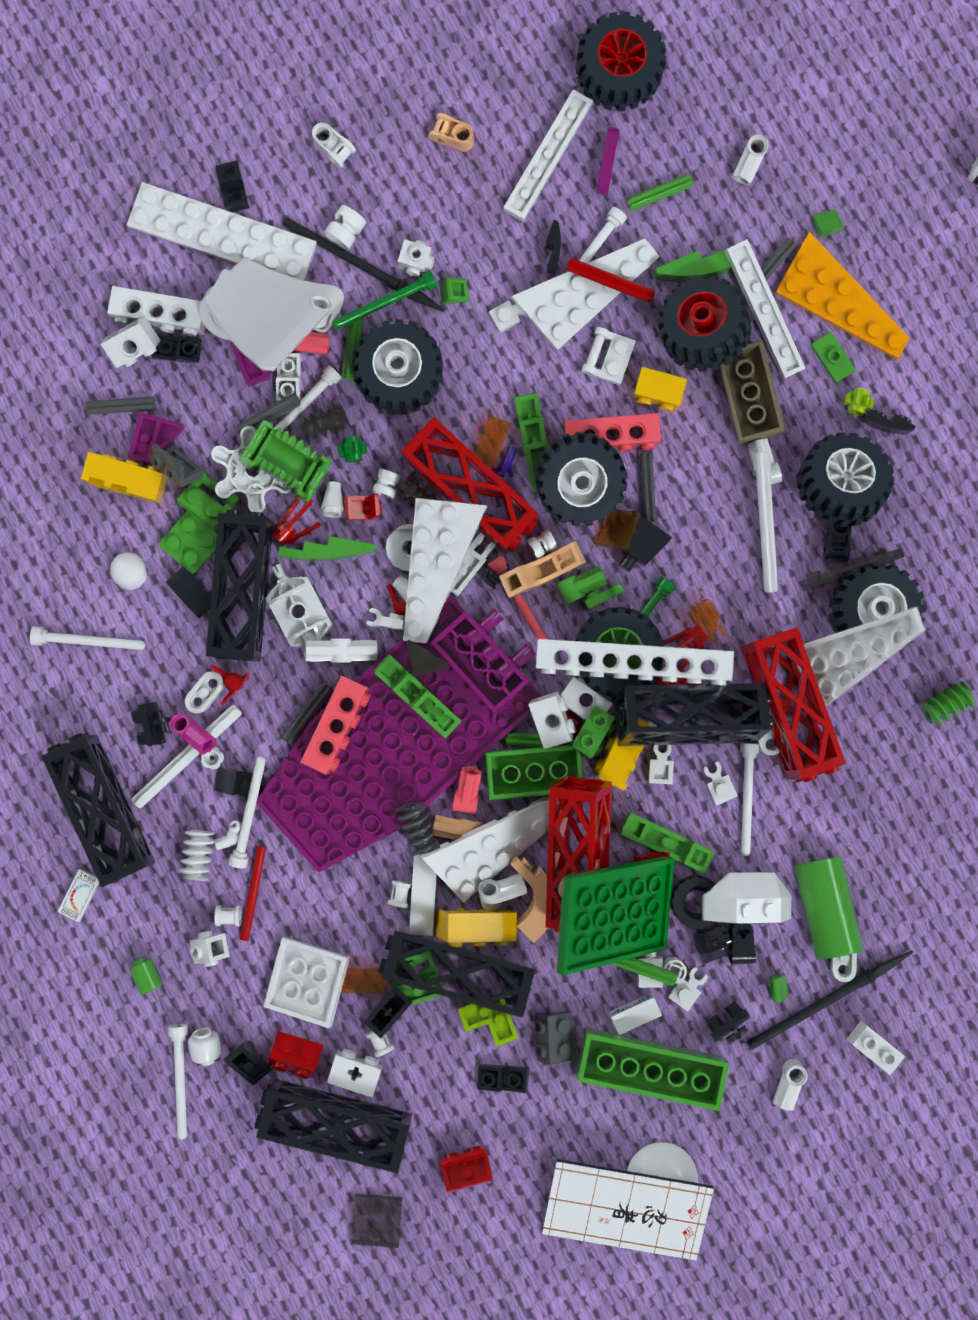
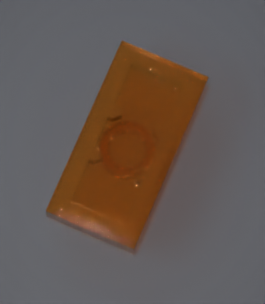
(492, 440)
(363, 981)

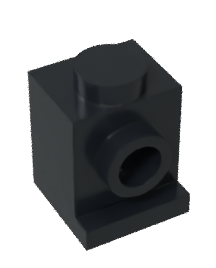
(712, 951)

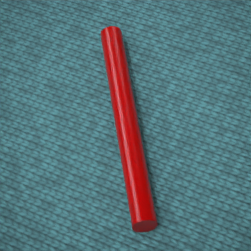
(252, 893)

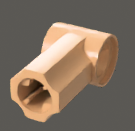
(453, 828)

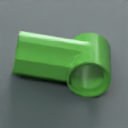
(578, 586)

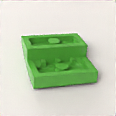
(430, 972)

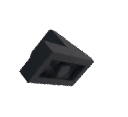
(234, 782)
(248, 1063)

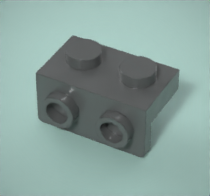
(175, 465)
(554, 1037)

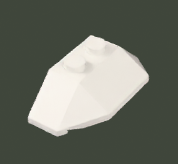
(747, 899)

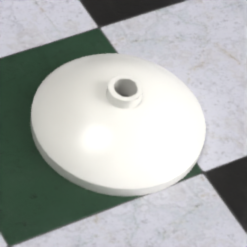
(664, 1160)

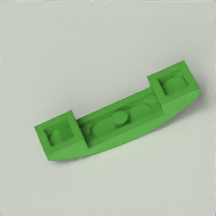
(665, 840)

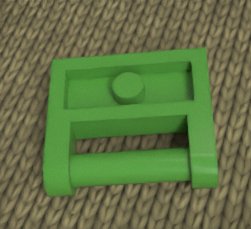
(204, 506)

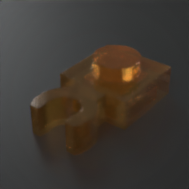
(706, 617)

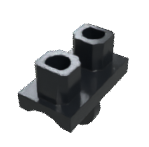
(152, 722)
(737, 1016)

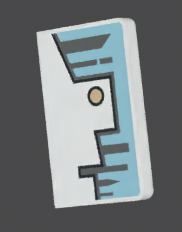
(635, 1013)

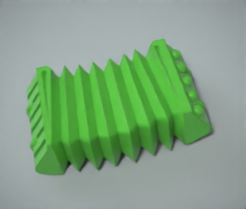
(285, 460)

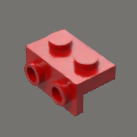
(295, 1055)
(466, 1169)

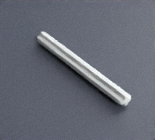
(766, 522)
(183, 759)

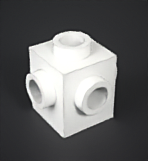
(415, 258)
(209, 948)

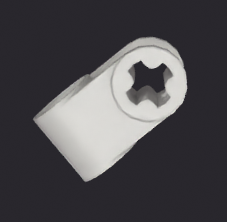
(335, 147)

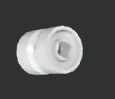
(345, 226)

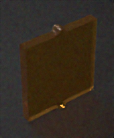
(617, 529)

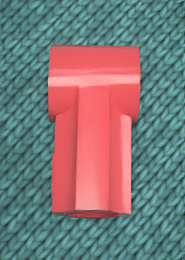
(314, 343)
(467, 794)

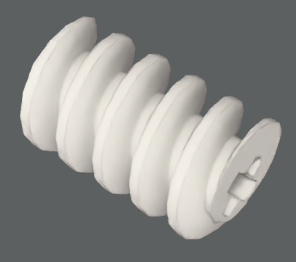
(196, 855)

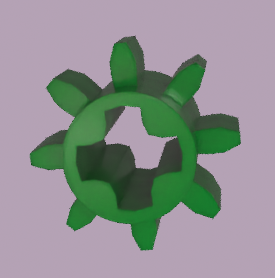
(352, 449)

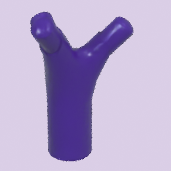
(506, 464)

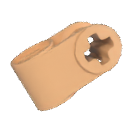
(448, 131)

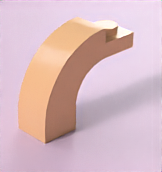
(542, 570)
(534, 918)

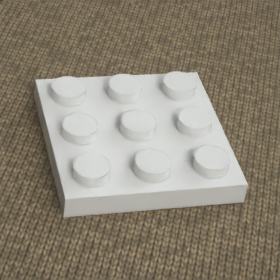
(306, 982)

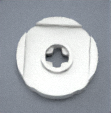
(395, 545)

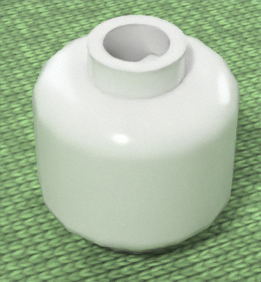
(204, 1046)

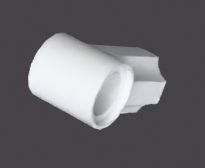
(750, 160)
(763, 446)
(495, 892)
(788, 1086)

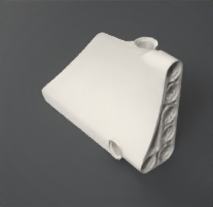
(270, 311)

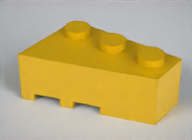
(124, 477)
(618, 761)
(475, 926)

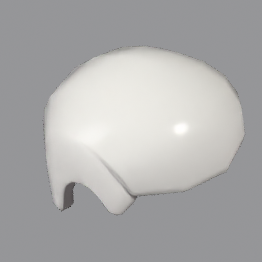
(128, 570)

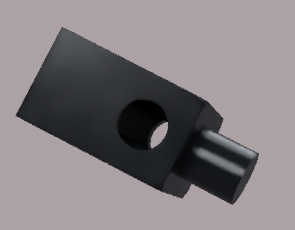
(644, 544)

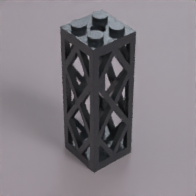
(224, 568)
(637, 700)
(58, 765)
(521, 990)
(273, 1129)

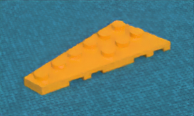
(829, 292)

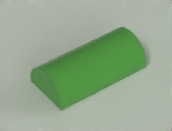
(530, 770)
(829, 908)

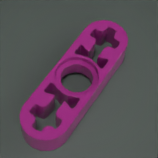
(607, 161)

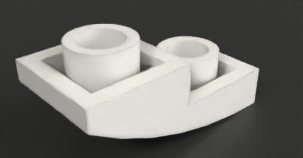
(289, 377)

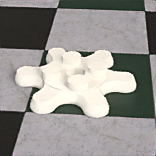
(238, 479)

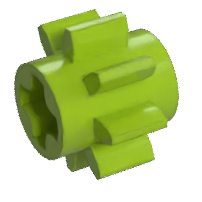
(858, 401)

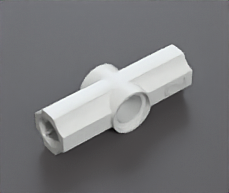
(340, 650)

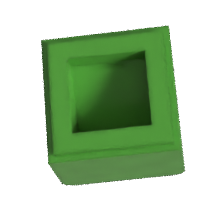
(827, 223)
(453, 291)
(778, 987)

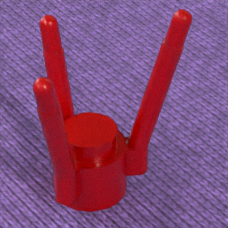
(285, 531)
(693, 638)
(232, 681)

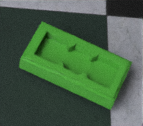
(833, 357)

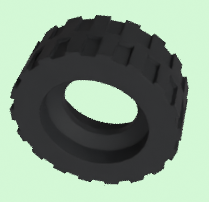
(679, 896)

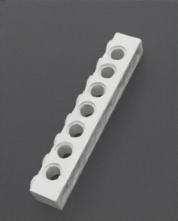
(721, 659)

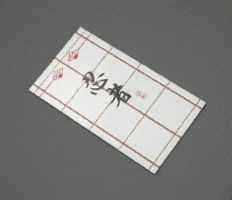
(627, 1209)

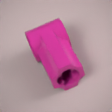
(192, 733)

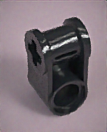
(837, 541)
(742, 946)

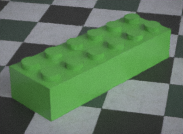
(652, 1069)

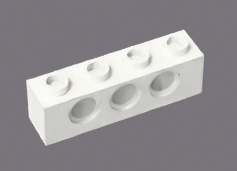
(124, 299)

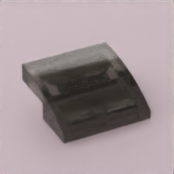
(376, 1220)

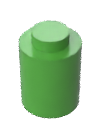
(145, 975)

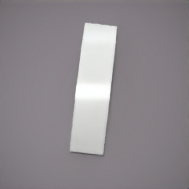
(423, 897)

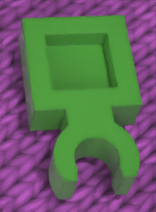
(596, 598)

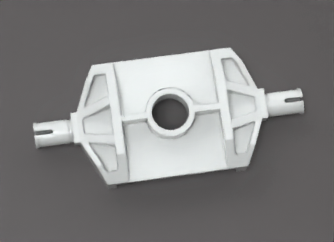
(293, 592)

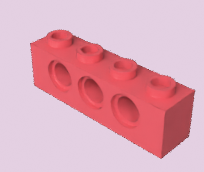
(647, 424)
(314, 755)

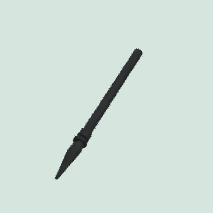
(391, 281)
(859, 982)

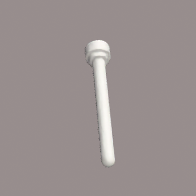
(614, 219)
(328, 378)
(39, 636)
(749, 752)
(239, 857)
(177, 1035)

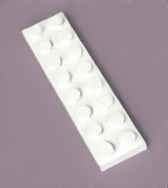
(219, 232)

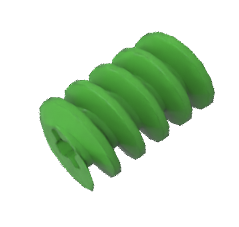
(947, 703)

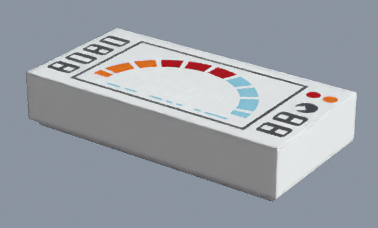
(79, 895)

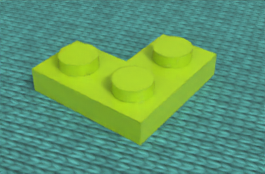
(499, 1023)

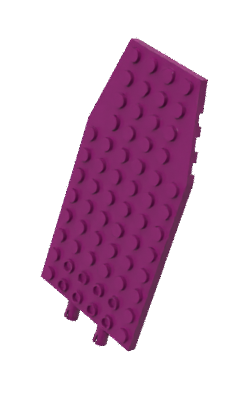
(395, 751)

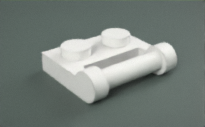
(616, 357)

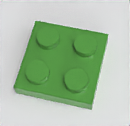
(190, 543)

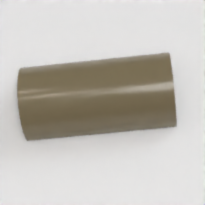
(752, 395)

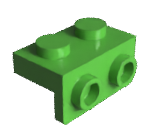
(592, 733)

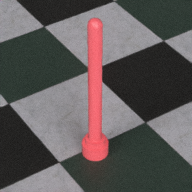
(499, 567)

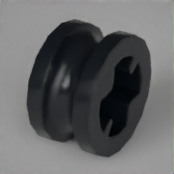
(490, 578)

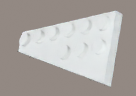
(571, 301)
(437, 552)
(852, 654)
(488, 848)

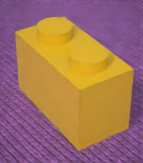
(659, 389)

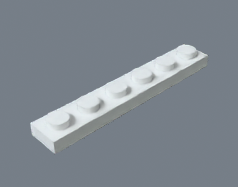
(548, 155)
(764, 309)

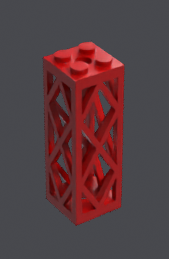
(515, 528)
(808, 699)
(567, 797)

